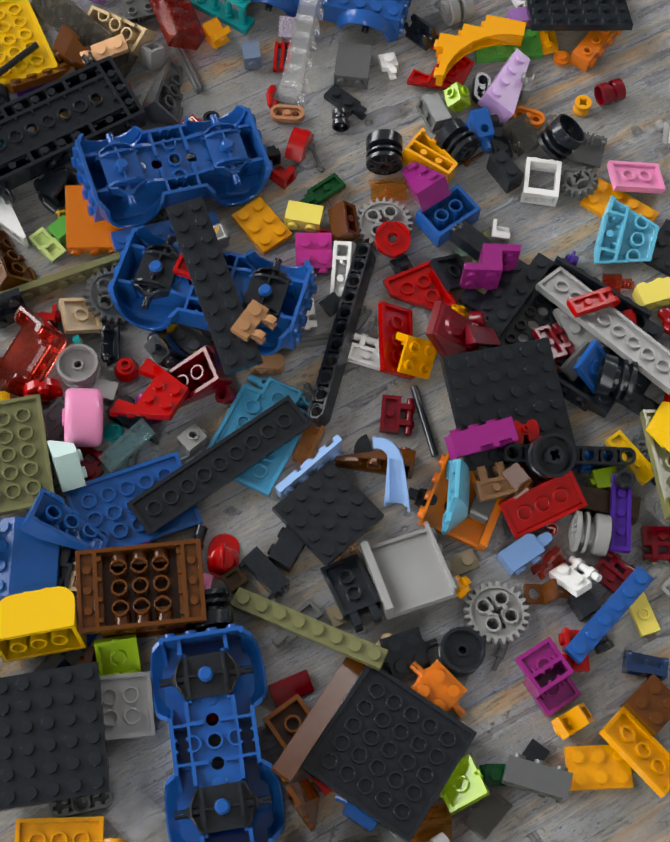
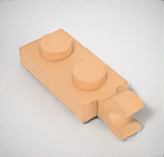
(110, 47)

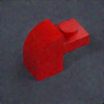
(298, 144)

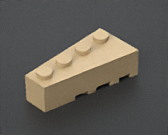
(133, 33)

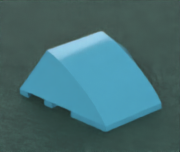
(624, 235)
(458, 494)

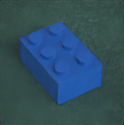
(440, 218)

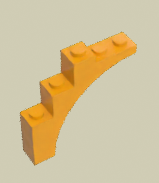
(493, 32)

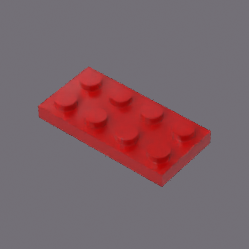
(390, 321)
(542, 504)

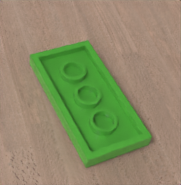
(530, 47)

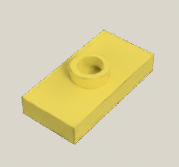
(643, 616)

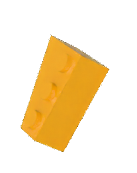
(428, 153)

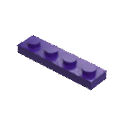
(621, 518)

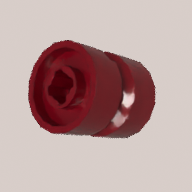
(609, 92)

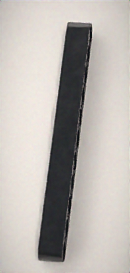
(341, 335)

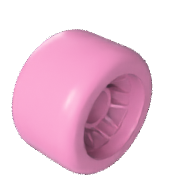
(83, 417)

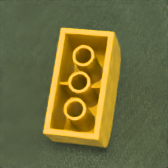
(39, 624)

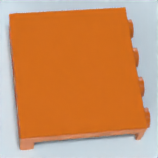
(82, 233)
(467, 532)

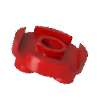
(382, 241)
(48, 390)

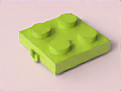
(118, 655)
(464, 786)

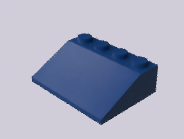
(25, 560)

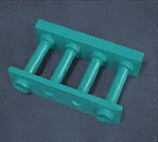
(226, 14)

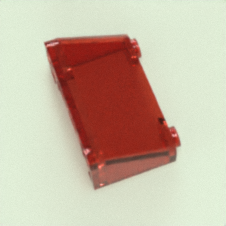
(30, 352)

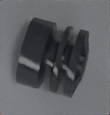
(561, 137)
(457, 140)
(384, 152)
(615, 377)
(217, 616)

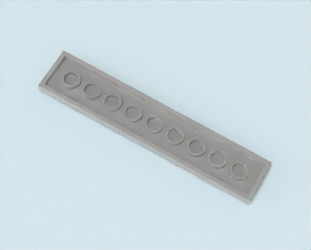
(611, 328)

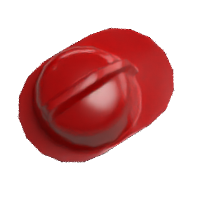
(222, 554)

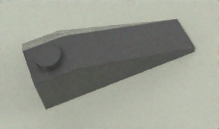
(164, 96)

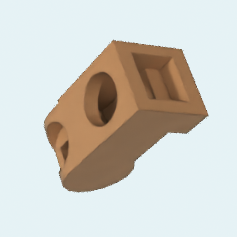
(271, 365)

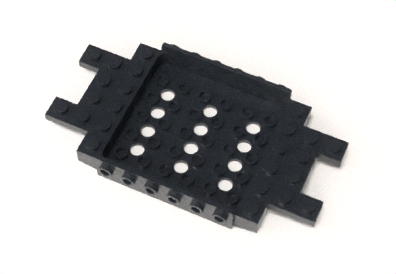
(517, 303)

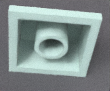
(67, 465)

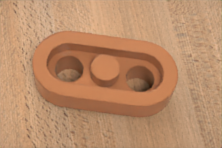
(287, 113)

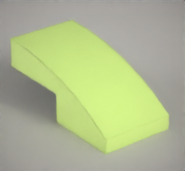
(47, 244)

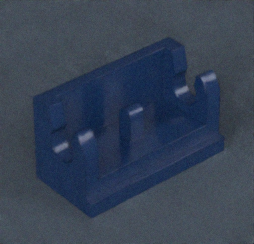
(644, 665)

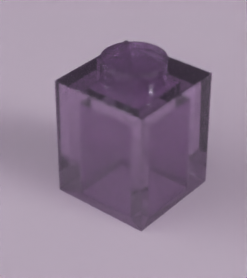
(286, 26)

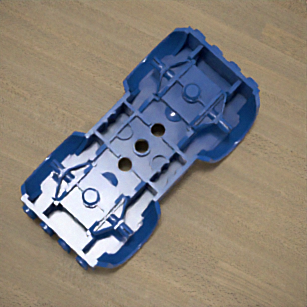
(129, 192)

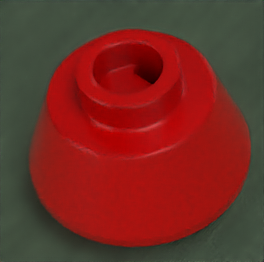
(126, 370)

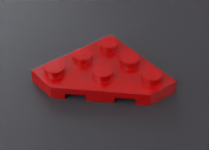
(418, 287)

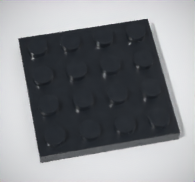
(328, 513)

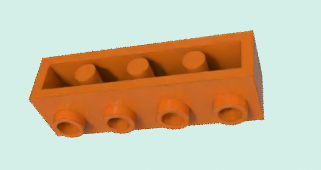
(591, 48)

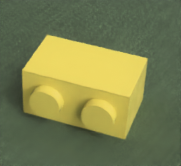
(304, 216)
(653, 294)

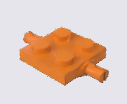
(439, 686)

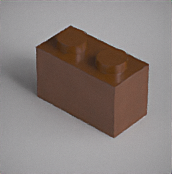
(343, 222)

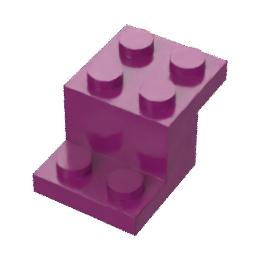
(491, 263)
(548, 677)

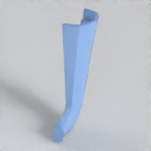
(396, 482)

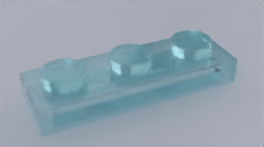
(127, 445)

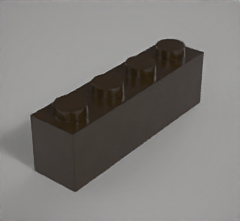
(599, 502)

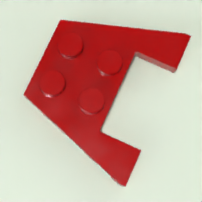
(457, 73)
(159, 400)

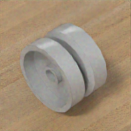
(455, 10)
(78, 366)

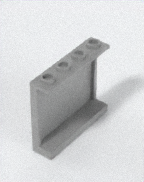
(409, 572)

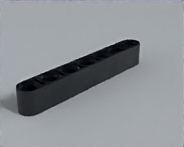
(595, 453)

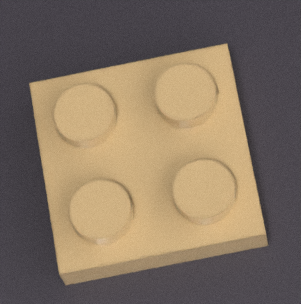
(77, 318)

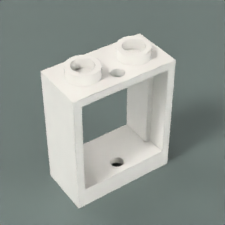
(538, 195)

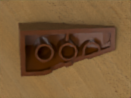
(68, 48)
(12, 266)
(375, 461)
(305, 800)

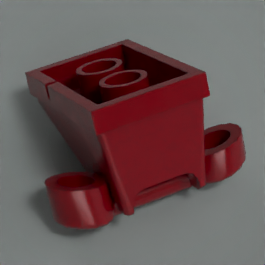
(447, 329)
(204, 376)

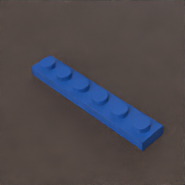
(162, 229)
(608, 614)

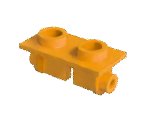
(548, 42)

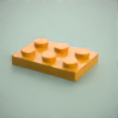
(261, 226)
(597, 768)

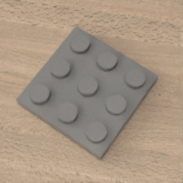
(127, 705)

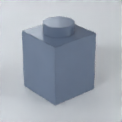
(251, 55)

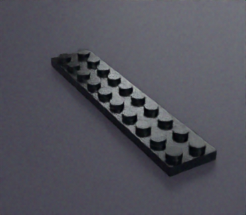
(212, 283)
(218, 465)

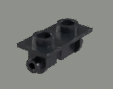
(111, 352)

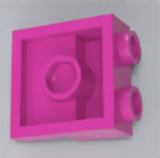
(316, 249)

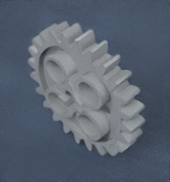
(368, 226)
(512, 606)

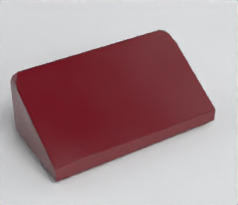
(481, 336)
(290, 686)

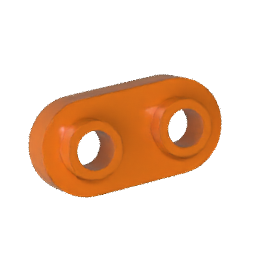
(533, 115)

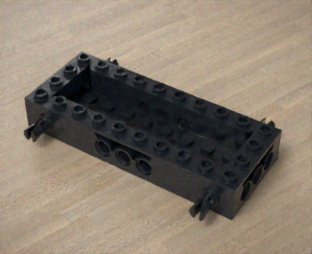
(32, 154)

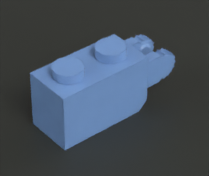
(524, 552)

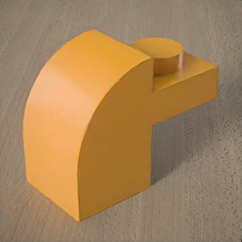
(215, 33)
(572, 721)

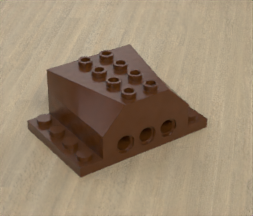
(140, 589)

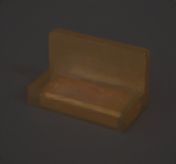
(388, 188)
(309, 444)
(436, 821)

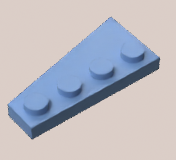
(309, 467)

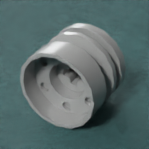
(592, 533)

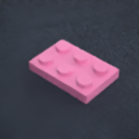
(636, 177)

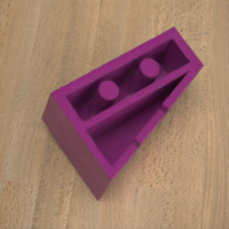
(425, 185)
(480, 437)

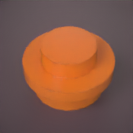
(561, 58)

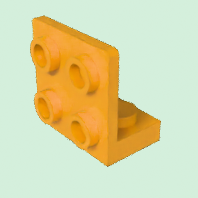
(416, 356)

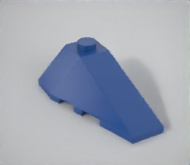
(57, 523)

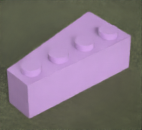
(505, 88)

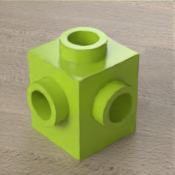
(457, 97)

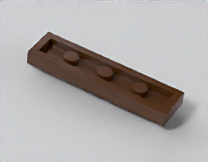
(33, 79)

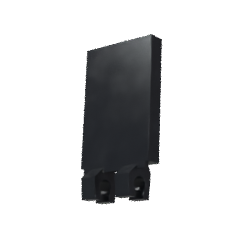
(352, 591)

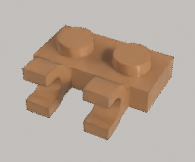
(250, 320)
(494, 487)

